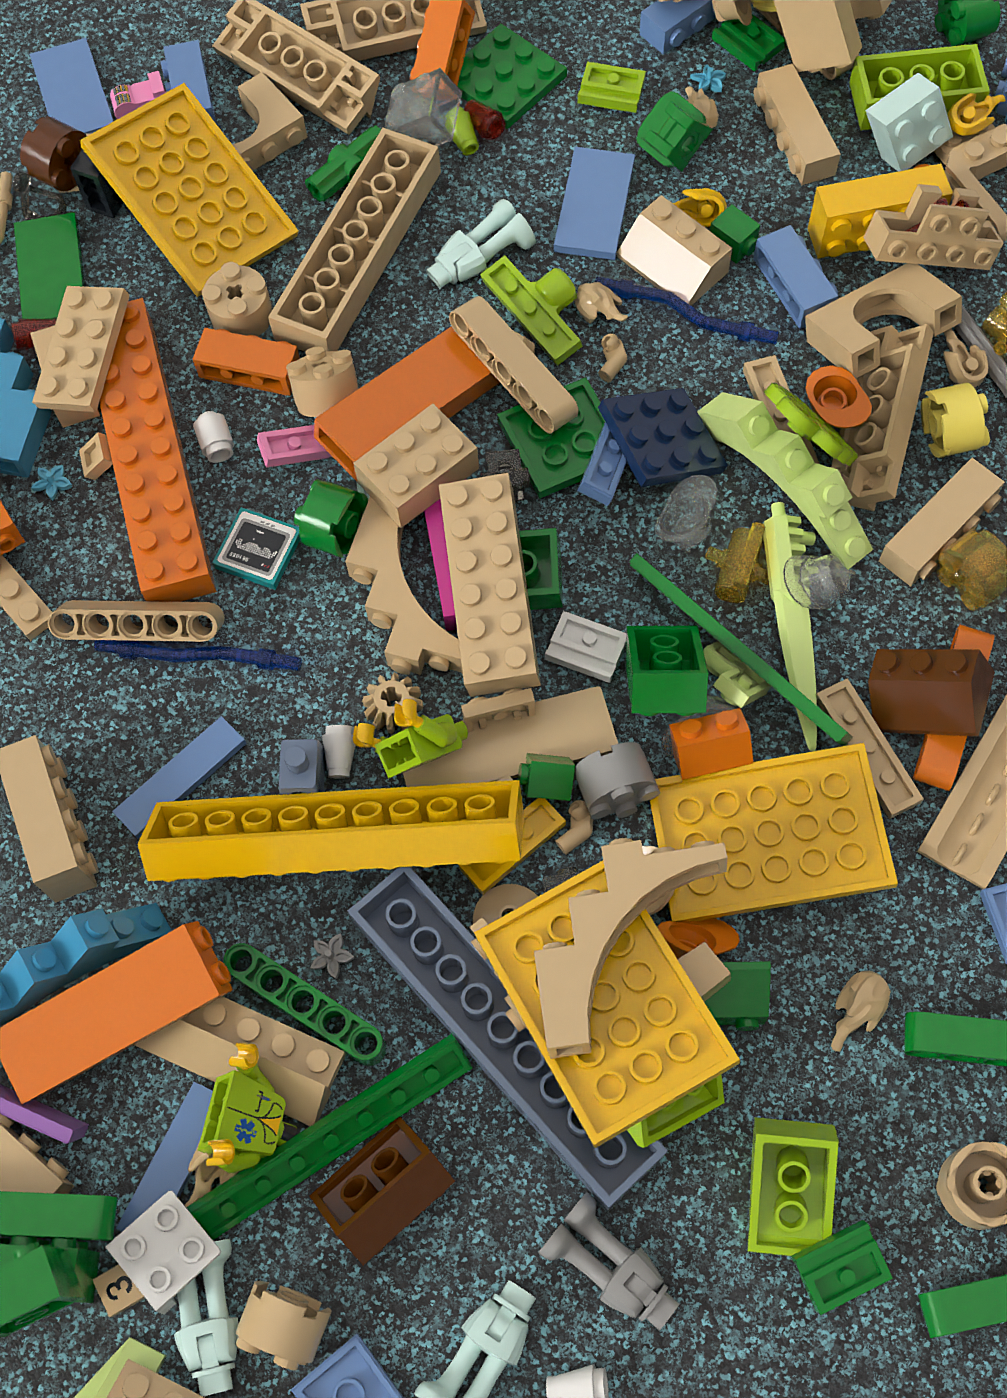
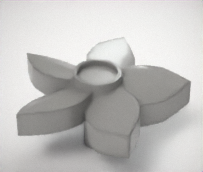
(331, 955)

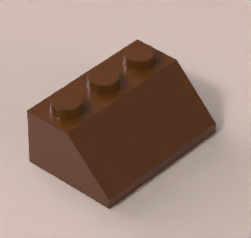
(930, 691)
(381, 1190)

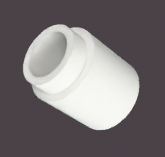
(214, 436)

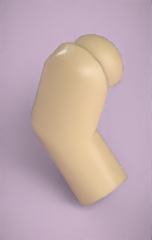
(615, 357)
(580, 827)

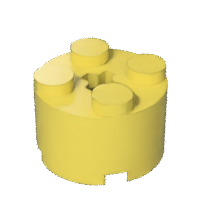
(955, 419)

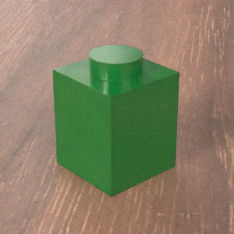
(737, 231)
(547, 776)

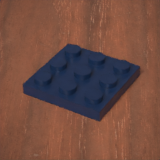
(662, 436)

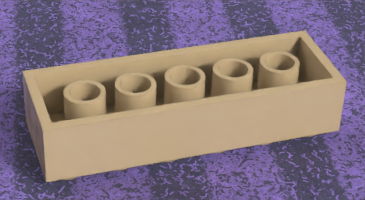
(489, 585)

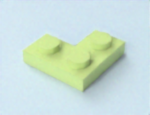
(736, 681)

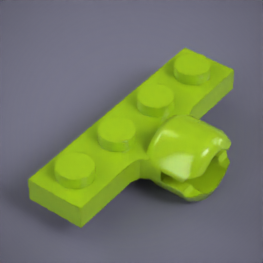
(537, 305)

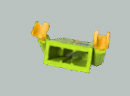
(415, 745)
(243, 1116)

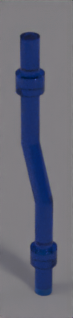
(745, 331)
(264, 658)

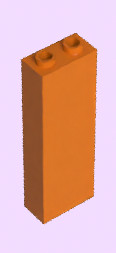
(437, 373)
(112, 1011)

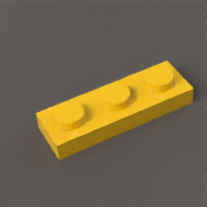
(540, 824)

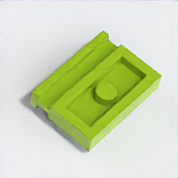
(611, 87)

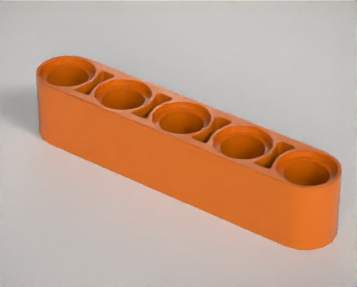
(942, 753)

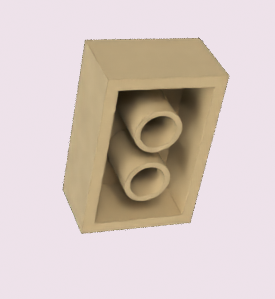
(412, 462)

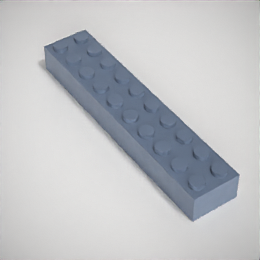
(466, 996)

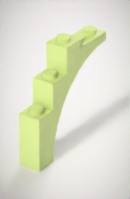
(786, 460)

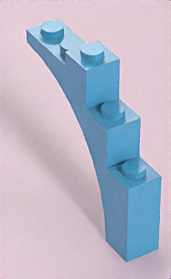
(20, 419)
(76, 949)

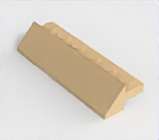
(373, 26)
(298, 64)
(885, 435)
(291, 1060)

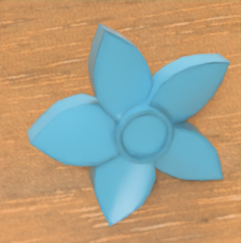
(709, 79)
(51, 481)

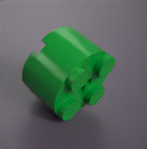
(967, 19)
(330, 517)

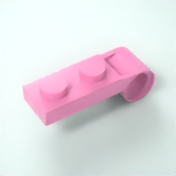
(290, 446)

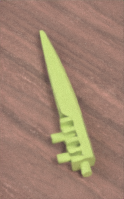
(781, 542)

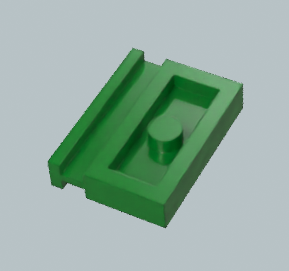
(749, 43)
(841, 1267)

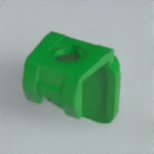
(673, 131)

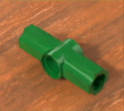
(340, 165)

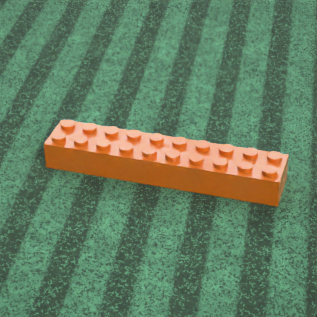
(152, 467)

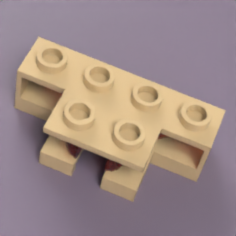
(935, 232)

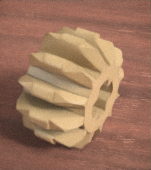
(382, 695)

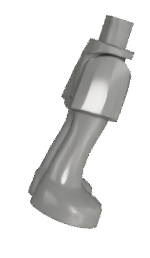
(634, 1284)

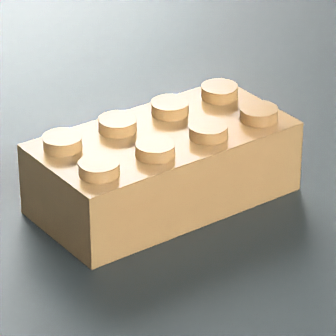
(47, 819)

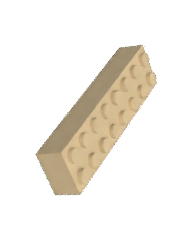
(345, 256)

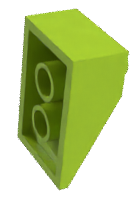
(791, 1185)

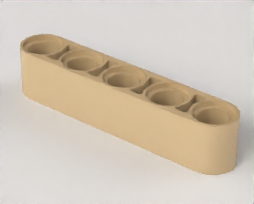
(513, 364)
(122, 628)

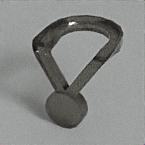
(22, 184)

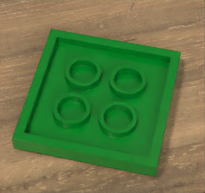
(508, 74)
(561, 456)

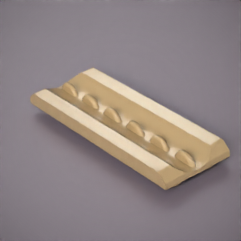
(972, 824)

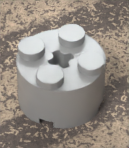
(616, 781)

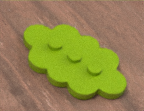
(810, 425)

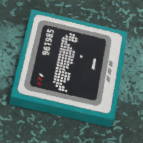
(257, 548)

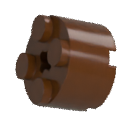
(51, 152)

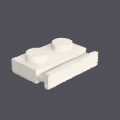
(586, 646)

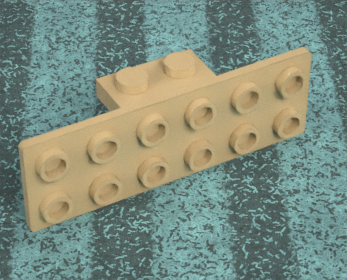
(513, 725)

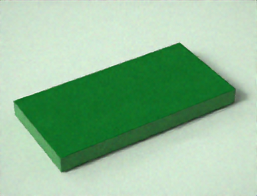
(47, 263)

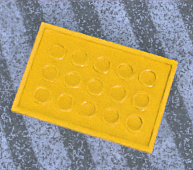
(188, 187)
(789, 830)
(646, 1020)

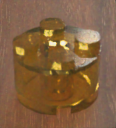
(975, 567)

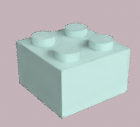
(910, 122)

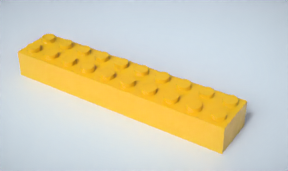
(334, 831)

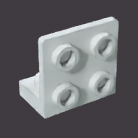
(163, 1251)

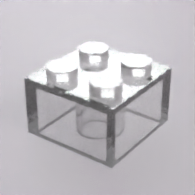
(425, 108)

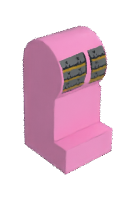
(128, 98)

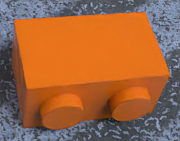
(711, 743)

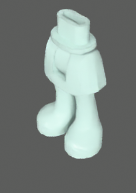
(464, 259)
(497, 1330)
(208, 1343)

